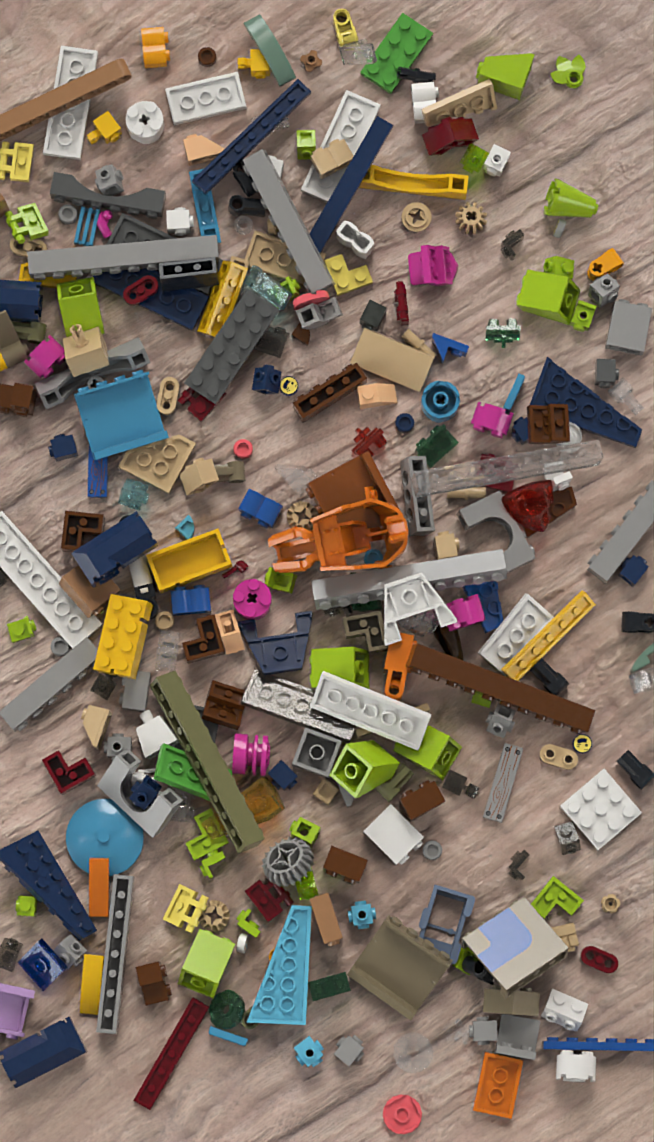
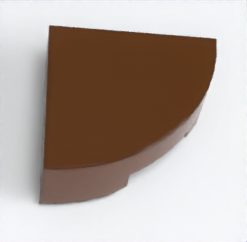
(301, 334)

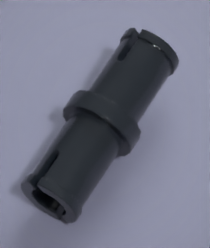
(415, 75)

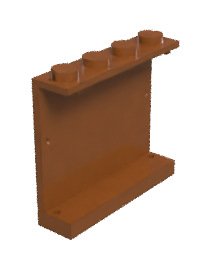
(346, 486)

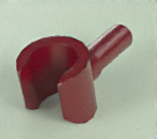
(241, 566)

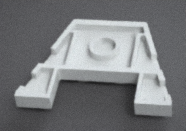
(411, 597)

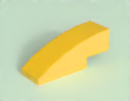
(91, 984)

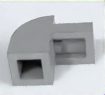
(318, 315)

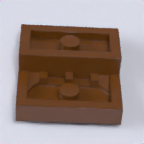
(548, 424)
(224, 705)

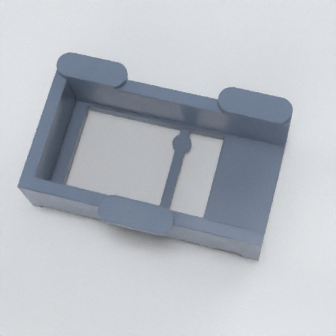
(454, 949)

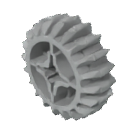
(284, 873)

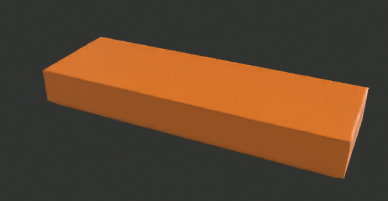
(98, 887)

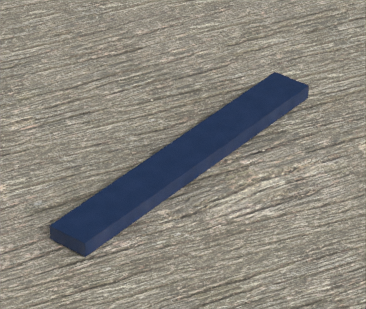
(251, 137)
(350, 182)

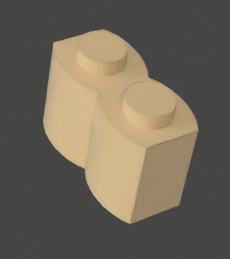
(331, 158)

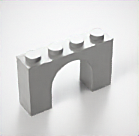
(492, 509)
(117, 785)

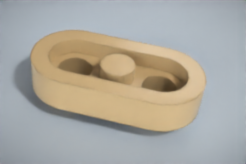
(28, 245)
(168, 396)
(558, 757)

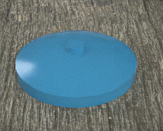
(104, 831)

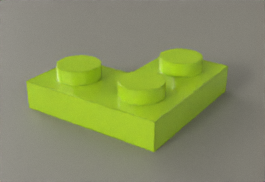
(204, 843)
(556, 893)

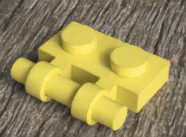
(21, 161)
(180, 906)

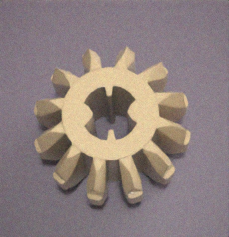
(471, 224)

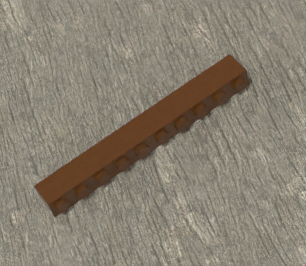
(500, 688)

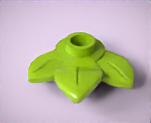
(567, 70)

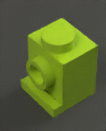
(582, 308)
(303, 824)
(26, 906)

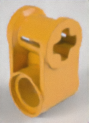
(606, 263)

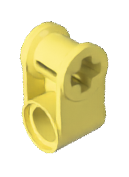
(344, 31)

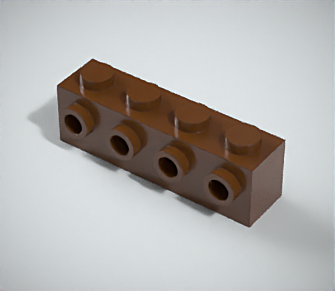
(329, 392)

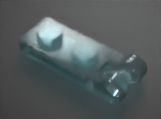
(268, 288)

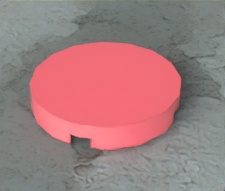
(308, 298)
(402, 1114)

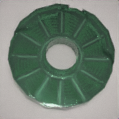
(235, 1012)

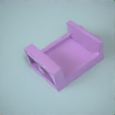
(13, 1009)

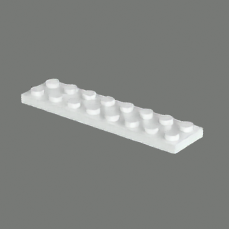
(41, 585)

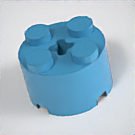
(440, 412)

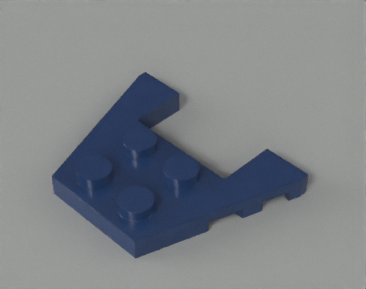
(279, 652)

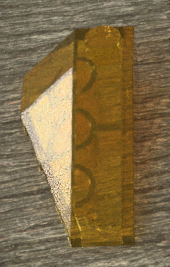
(261, 800)

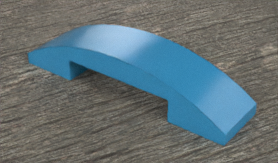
(205, 210)

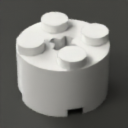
(147, 112)
(576, 1067)

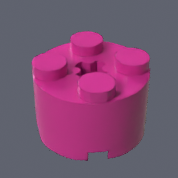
(45, 357)
(491, 419)
(252, 610)
(467, 612)

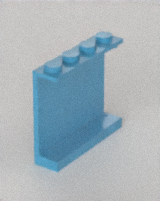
(120, 415)

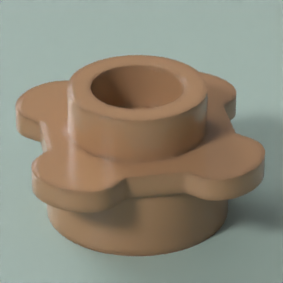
(309, 66)

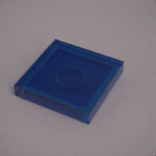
(42, 964)

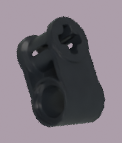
(244, 180)
(635, 622)
(474, 967)

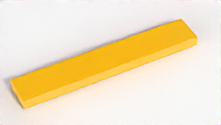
(548, 636)

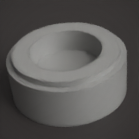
(67, 214)
(559, 228)
(60, 646)
(432, 850)

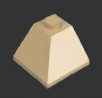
(96, 724)

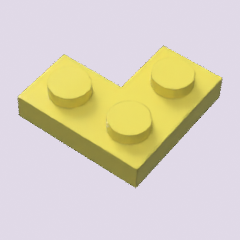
(347, 280)

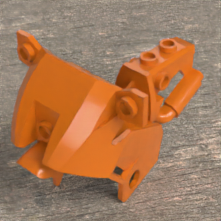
(334, 541)

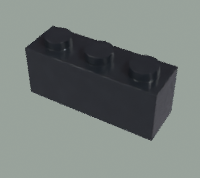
(188, 274)

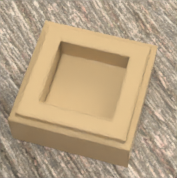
(326, 791)

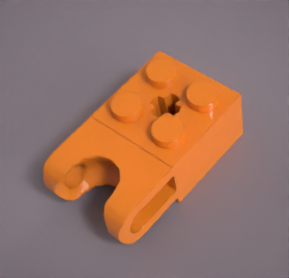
(396, 667)

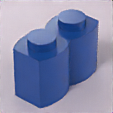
(260, 508)
(190, 601)

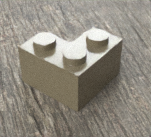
(367, 625)
(519, 1003)

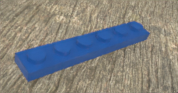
(593, 1044)

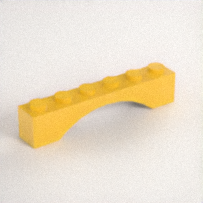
(438, 185)

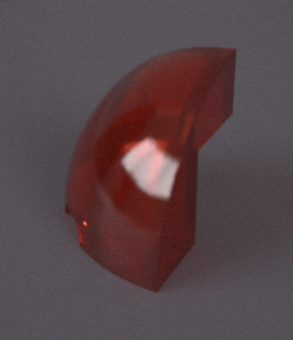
(530, 504)

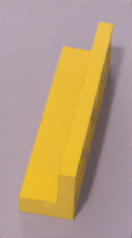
(222, 298)

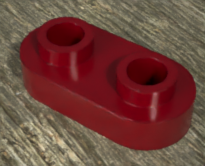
(139, 288)
(599, 959)

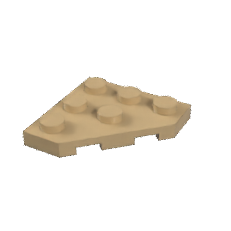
(159, 461)

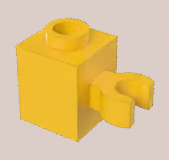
(257, 63)
(106, 128)

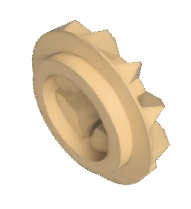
(413, 209)
(298, 507)
(218, 924)

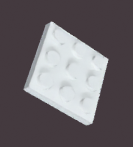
(600, 809)

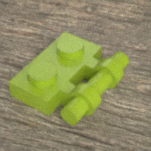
(32, 220)

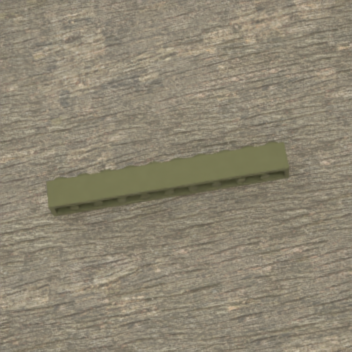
(207, 762)

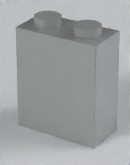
(628, 327)

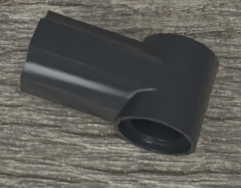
(249, 207)
(552, 680)
(638, 772)

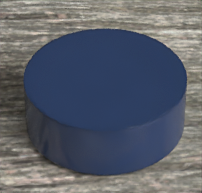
(404, 423)

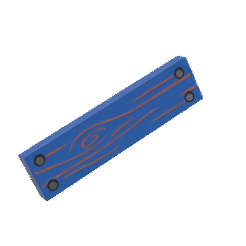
(97, 477)

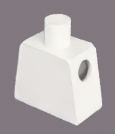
(154, 733)

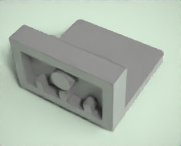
(517, 1036)

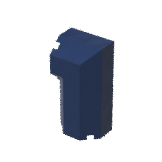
(21, 300)
(114, 549)
(42, 1052)

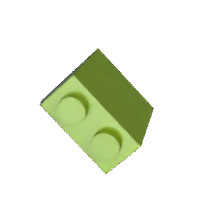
(506, 73)
(548, 296)
(79, 305)
(343, 662)
(435, 753)
(363, 767)
(206, 963)

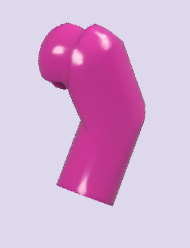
(102, 223)

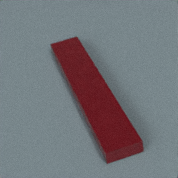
(171, 1053)

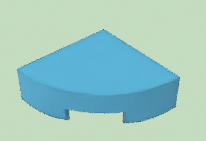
(186, 527)

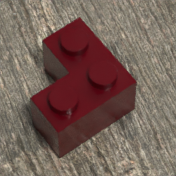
(449, 134)
(65, 776)

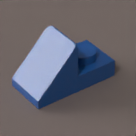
(445, 344)

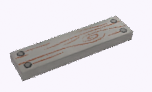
(503, 782)

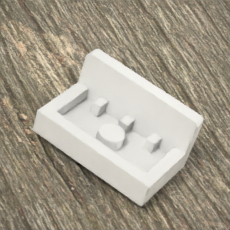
(564, 1010)

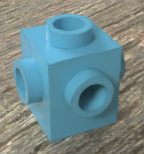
(357, 921)
(307, 1044)

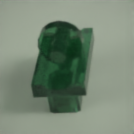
(503, 333)

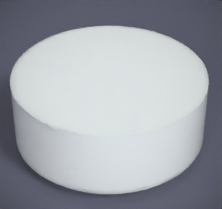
(242, 943)

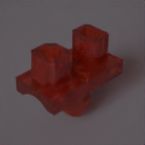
(374, 436)

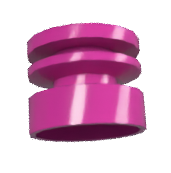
(250, 754)

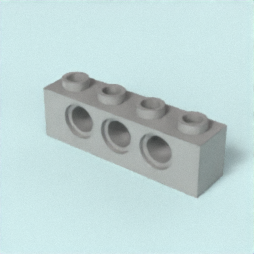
(418, 509)

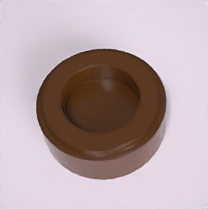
(207, 57)

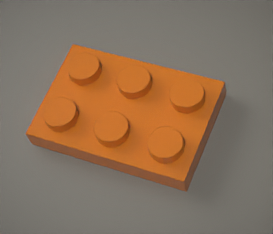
(498, 1085)

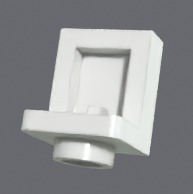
(559, 480)

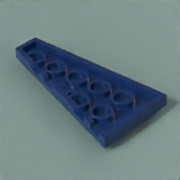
(584, 406)
(44, 879)

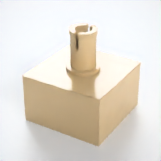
(85, 350)

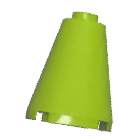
(568, 201)

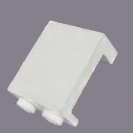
(394, 835)

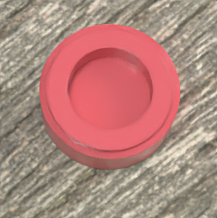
(243, 449)

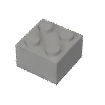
(316, 753)

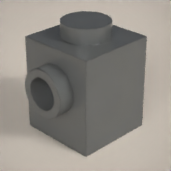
(606, 372)

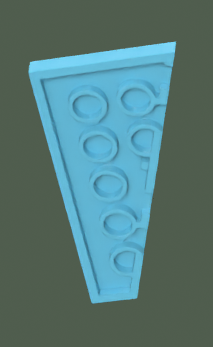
(285, 983)

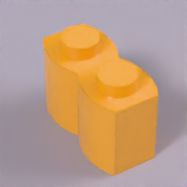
(154, 47)

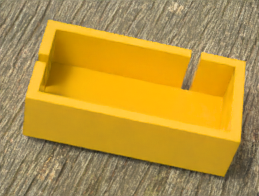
(189, 560)
(123, 636)

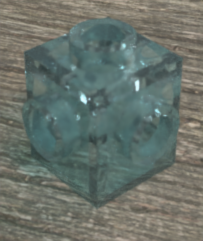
(134, 494)

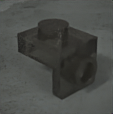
(511, 240)
(568, 838)
(518, 858)

